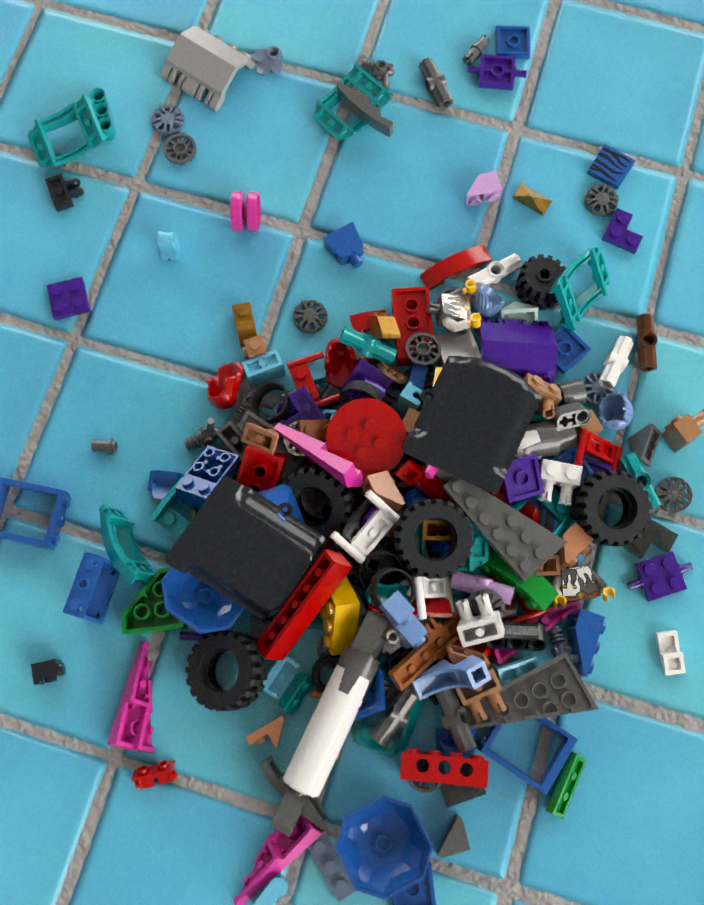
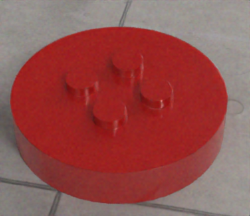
(367, 435)

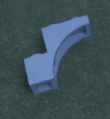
(400, 614)
(444, 675)

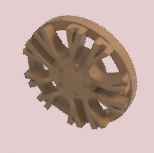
(393, 373)

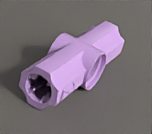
(471, 583)

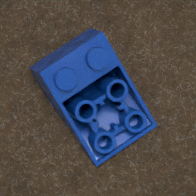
(205, 475)
(583, 637)

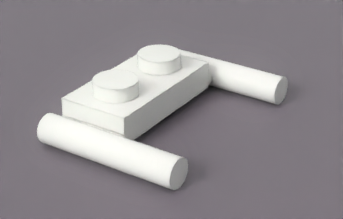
(371, 532)
(431, 588)

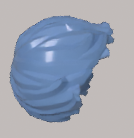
(486, 301)
(615, 411)

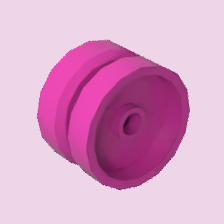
(245, 211)

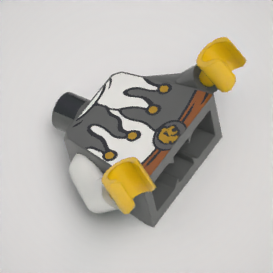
(454, 311)
(579, 584)

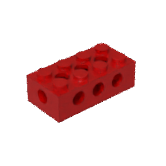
(401, 302)
(272, 464)
(477, 777)

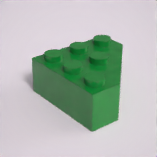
(148, 611)

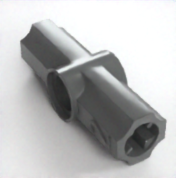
(435, 83)
(394, 716)
(455, 720)

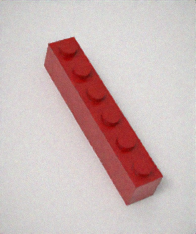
(303, 605)

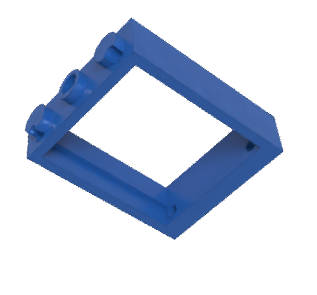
(57, 519)
(92, 588)
(554, 766)

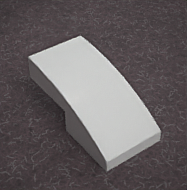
(669, 652)

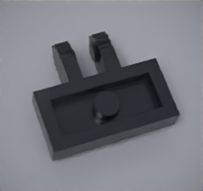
(59, 191)

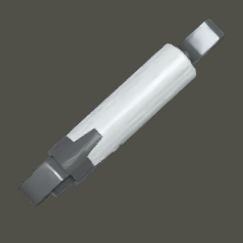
(541, 438)
(331, 721)

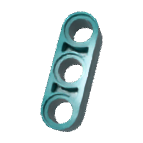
(103, 112)

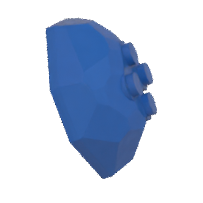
(198, 603)
(384, 847)

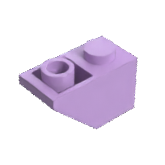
(485, 188)

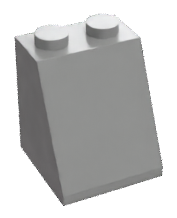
(457, 345)

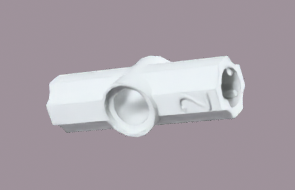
(503, 267)
(616, 362)

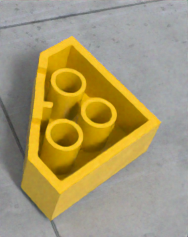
(340, 618)

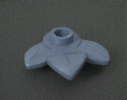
(268, 60)

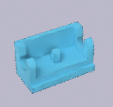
(264, 368)
(407, 400)
(515, 669)
(280, 677)

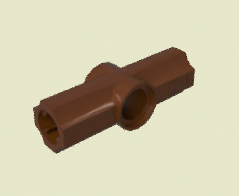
(646, 332)

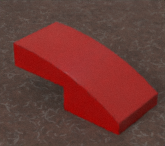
(361, 321)

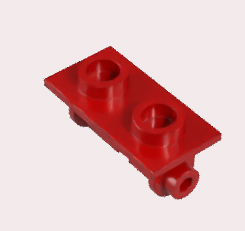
(145, 775)

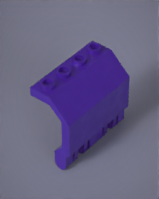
(520, 346)

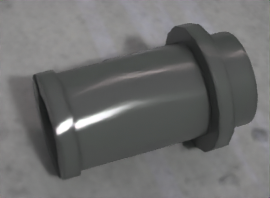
(104, 446)

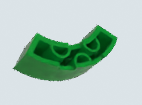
(534, 591)

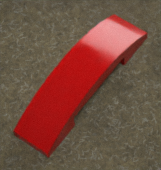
(455, 265)
(414, 474)

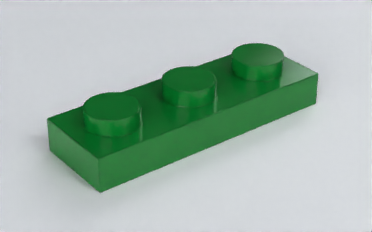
(566, 785)

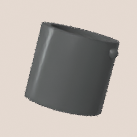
(573, 391)

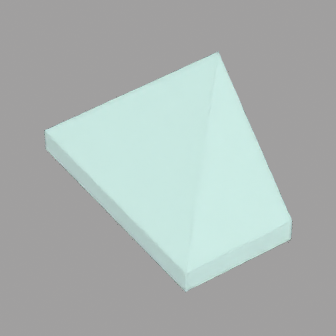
(520, 311)

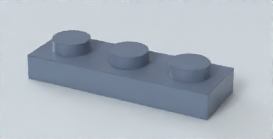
(331, 867)

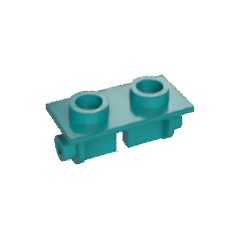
(386, 591)
(292, 701)

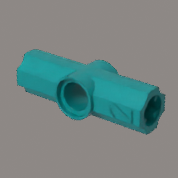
(367, 345)
(632, 466)

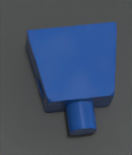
(345, 245)

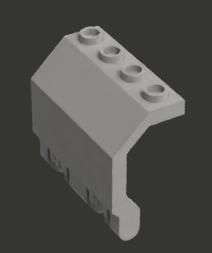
(204, 65)

